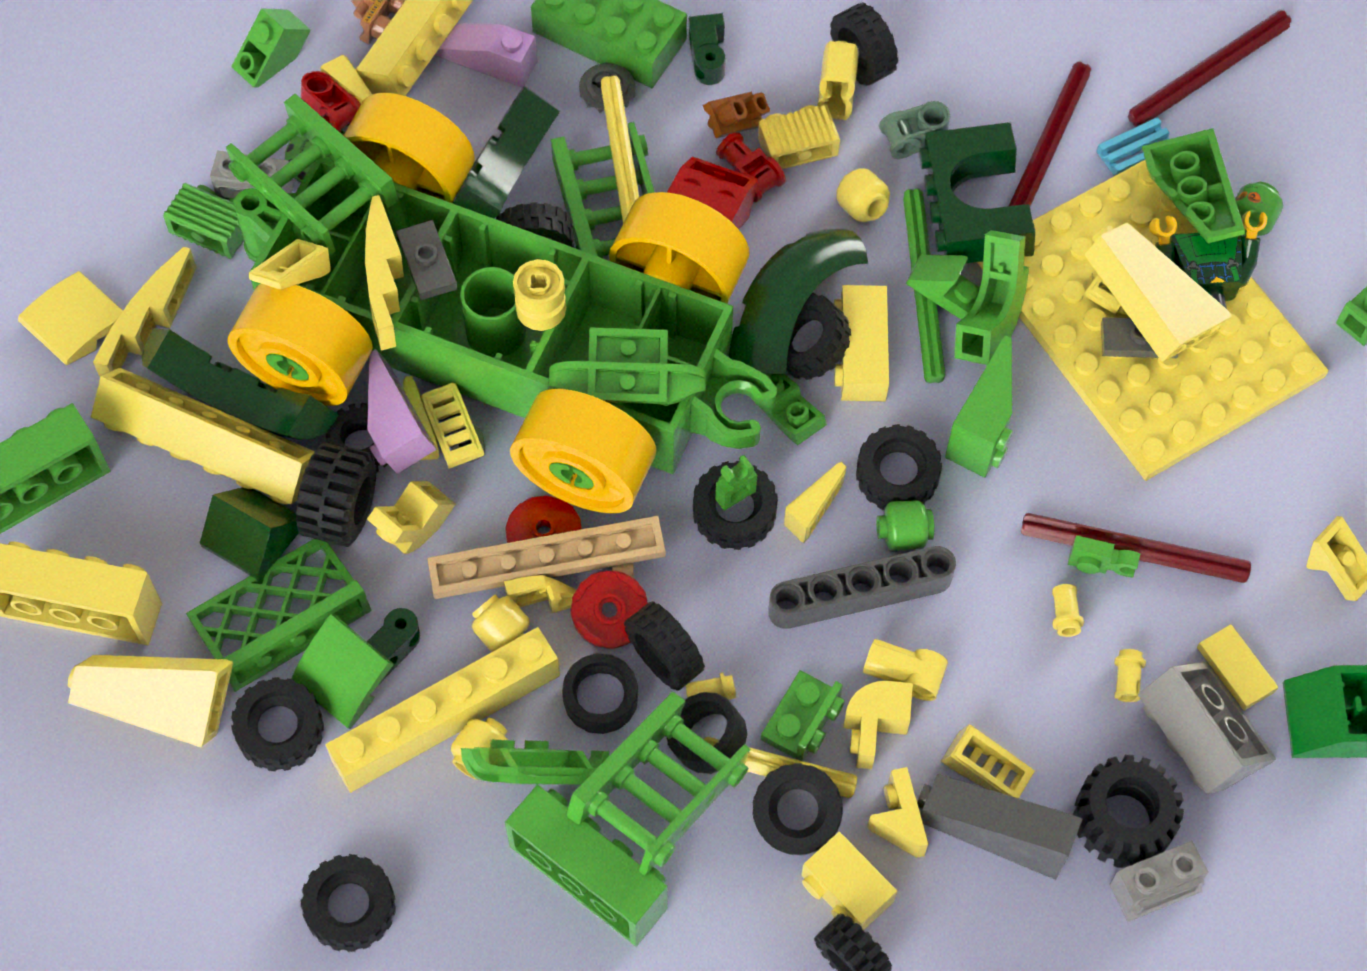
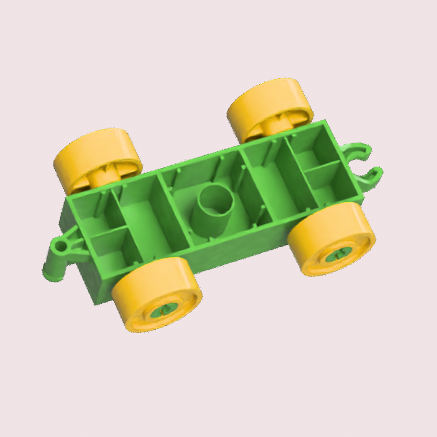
(664, 272)

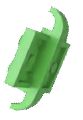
(629, 369)
(530, 764)

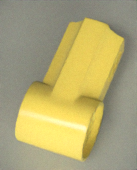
(897, 664)

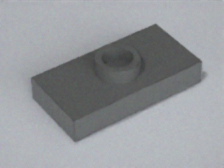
(426, 260)
(1123, 339)

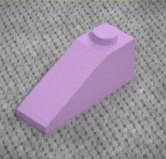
(492, 51)
(392, 420)

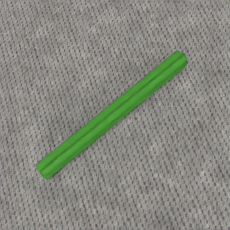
(926, 309)

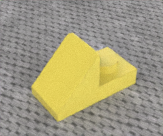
(1342, 557)
(904, 824)

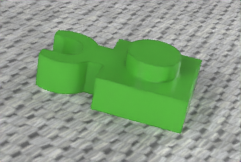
(735, 483)
(1098, 556)

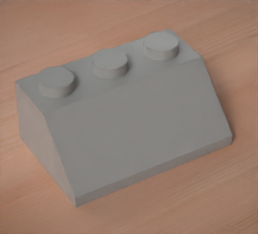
(1205, 726)

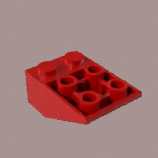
(716, 187)

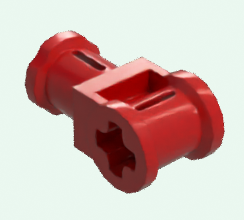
(751, 163)

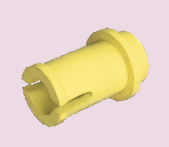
(1067, 620)
(1129, 674)
(722, 685)

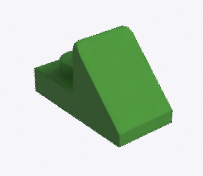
(941, 282)

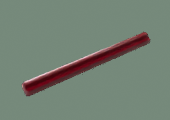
(1209, 68)
(1051, 135)
(1150, 550)

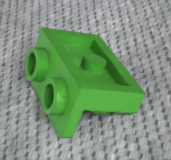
(802, 715)

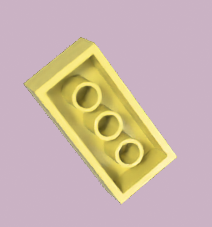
(77, 593)

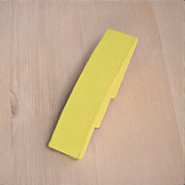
(382, 266)
(151, 306)

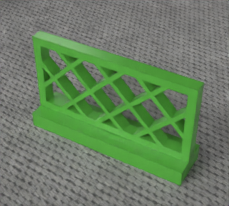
(292, 631)

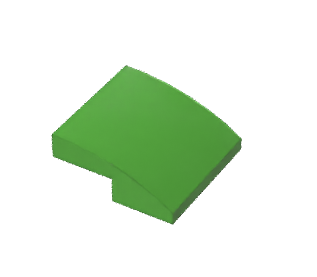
(341, 670)

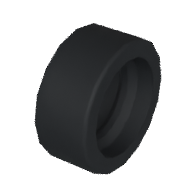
(593, 665)
(701, 706)

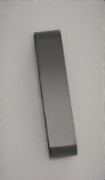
(874, 574)

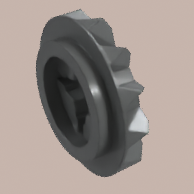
(591, 84)

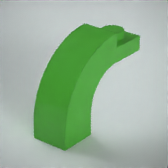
(998, 299)

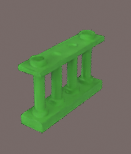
(324, 142)
(576, 190)
(642, 746)

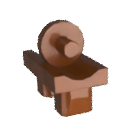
(736, 113)

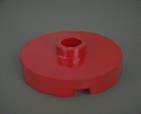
(541, 512)
(589, 599)

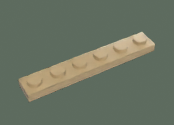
(546, 556)

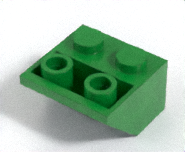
(1328, 712)

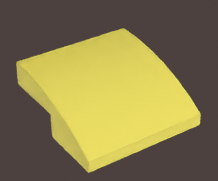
(71, 317)

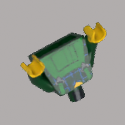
(1214, 266)

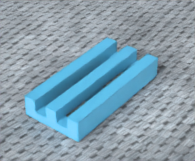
(1128, 138)

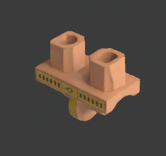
(374, 16)

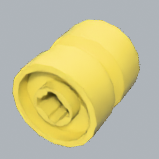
(539, 295)

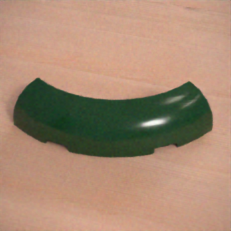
(506, 156)
(781, 292)
(233, 390)

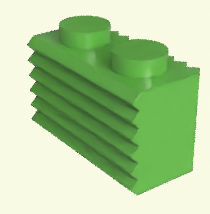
(204, 219)

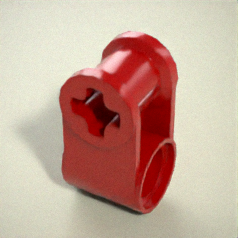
(328, 99)

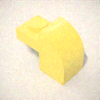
(413, 517)
(874, 709)

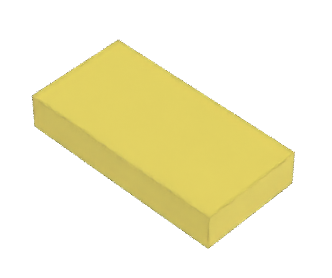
(1237, 667)

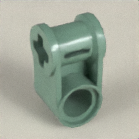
(912, 127)

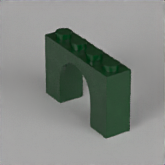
(960, 156)

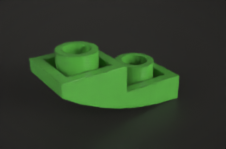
(792, 412)

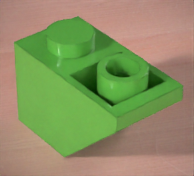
(270, 45)

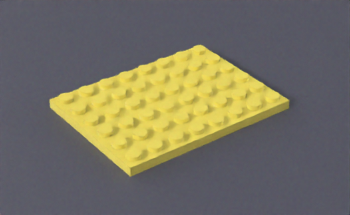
(1148, 405)

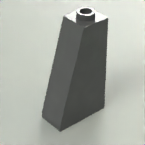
(1000, 824)

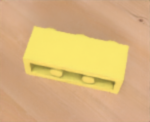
(865, 366)

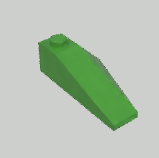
(1196, 182)

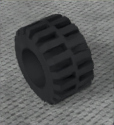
(336, 494)
(1142, 784)

